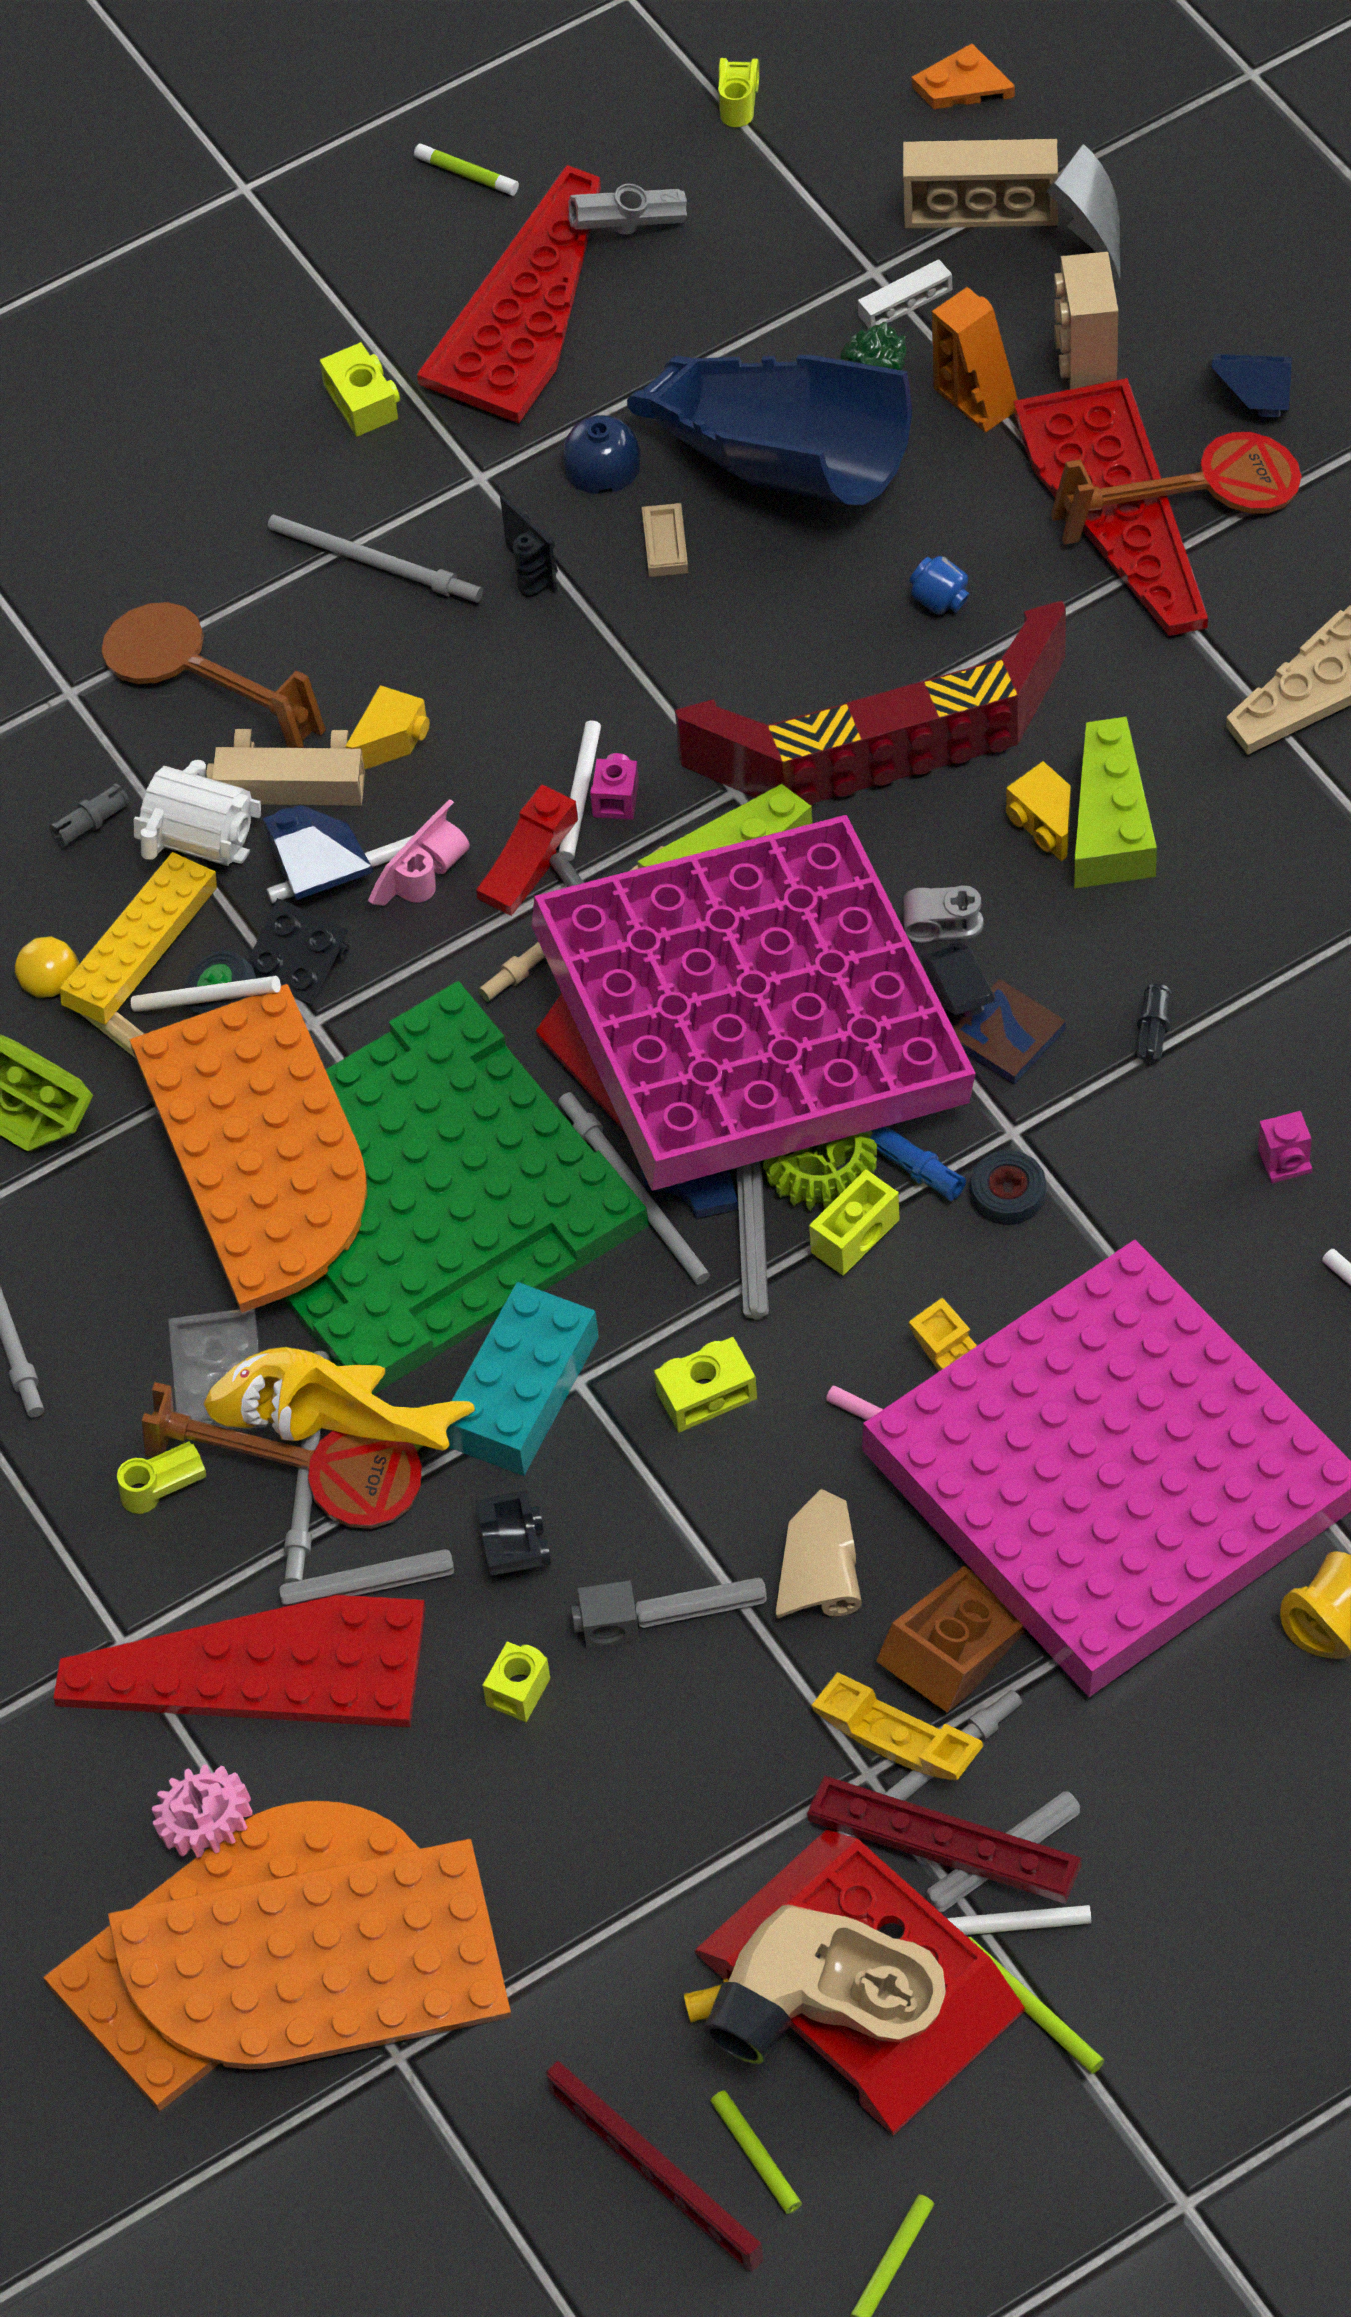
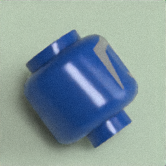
(939, 585)

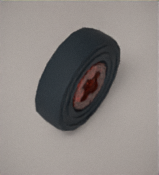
(1014, 1206)

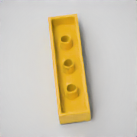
(138, 938)

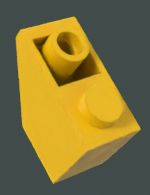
(1042, 806)

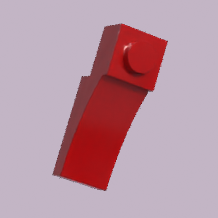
(527, 854)

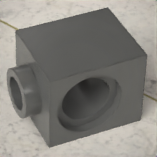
(606, 1614)

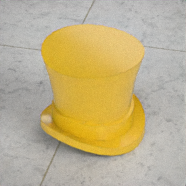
(1320, 1615)

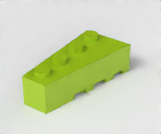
(764, 815)
(1113, 818)

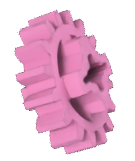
(223, 1806)

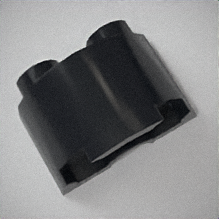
(510, 1533)

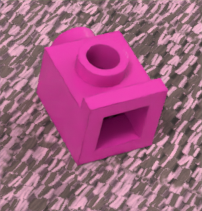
(615, 779)
(1285, 1146)

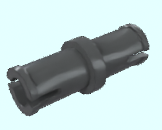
(89, 815)

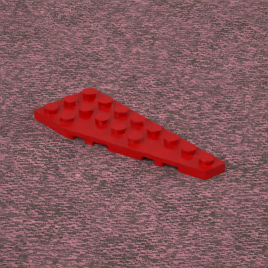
(299, 1662)

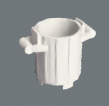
(195, 816)

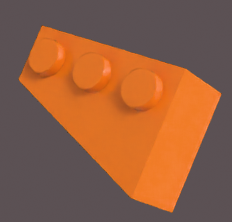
(971, 360)

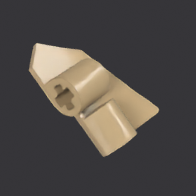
(819, 1560)

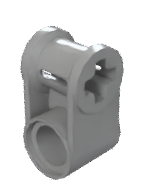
(939, 914)

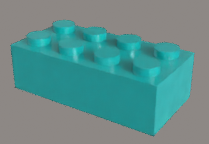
(522, 1377)

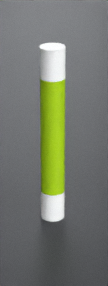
(466, 169)

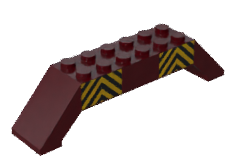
(883, 733)

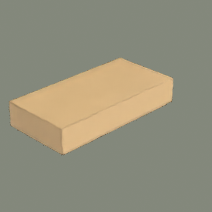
(665, 540)

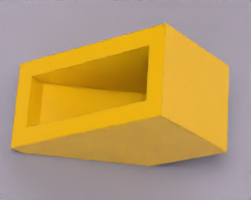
(389, 727)

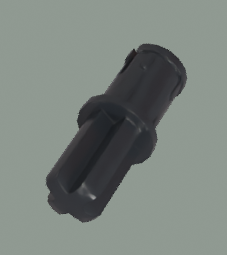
(1153, 1023)

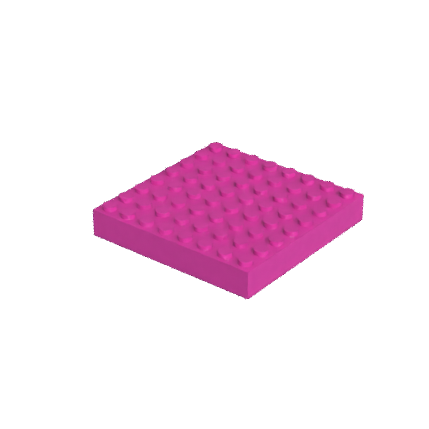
(751, 1001)
(1111, 1466)

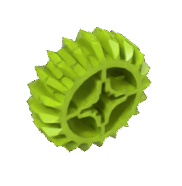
(813, 1179)

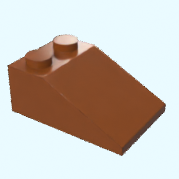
(950, 1639)

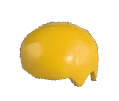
(45, 966)

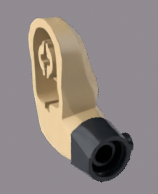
(830, 1973)

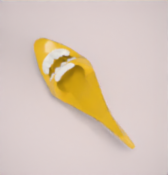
(308, 1393)

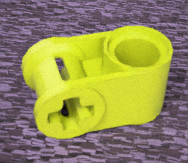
(737, 91)

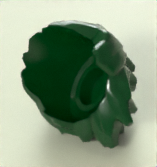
(876, 347)

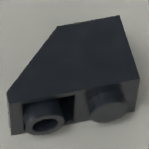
(957, 979)

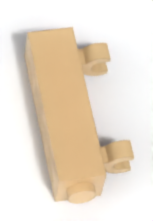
(292, 774)

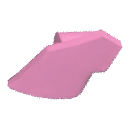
(413, 868)

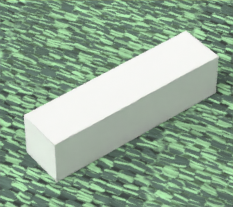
(905, 294)

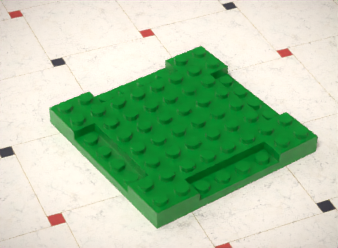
(465, 1191)

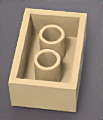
(1087, 320)

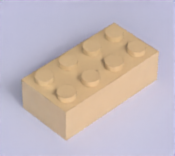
(979, 183)

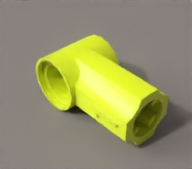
(160, 1474)

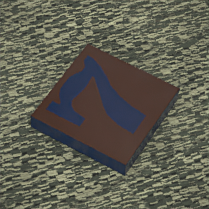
(1009, 1032)

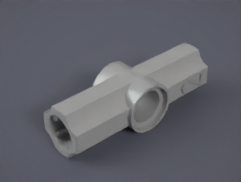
(627, 208)

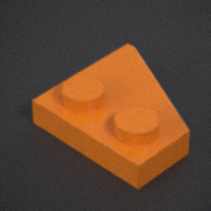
(961, 80)

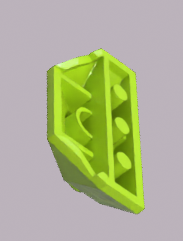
(37, 1098)

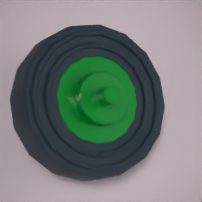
(217, 969)

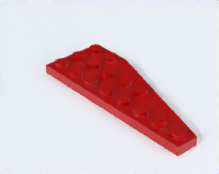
(517, 320)
(1136, 536)

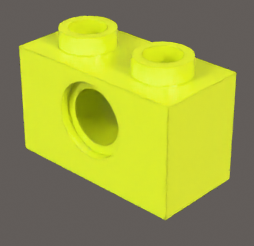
(360, 389)
(854, 1222)
(694, 1403)

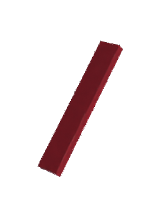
(945, 1839)
(654, 2167)

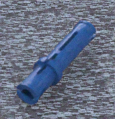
(922, 1165)

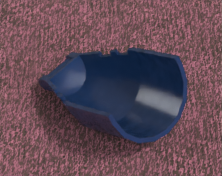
(788, 426)

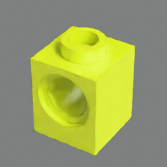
(521, 1697)

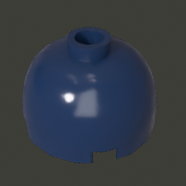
(601, 454)

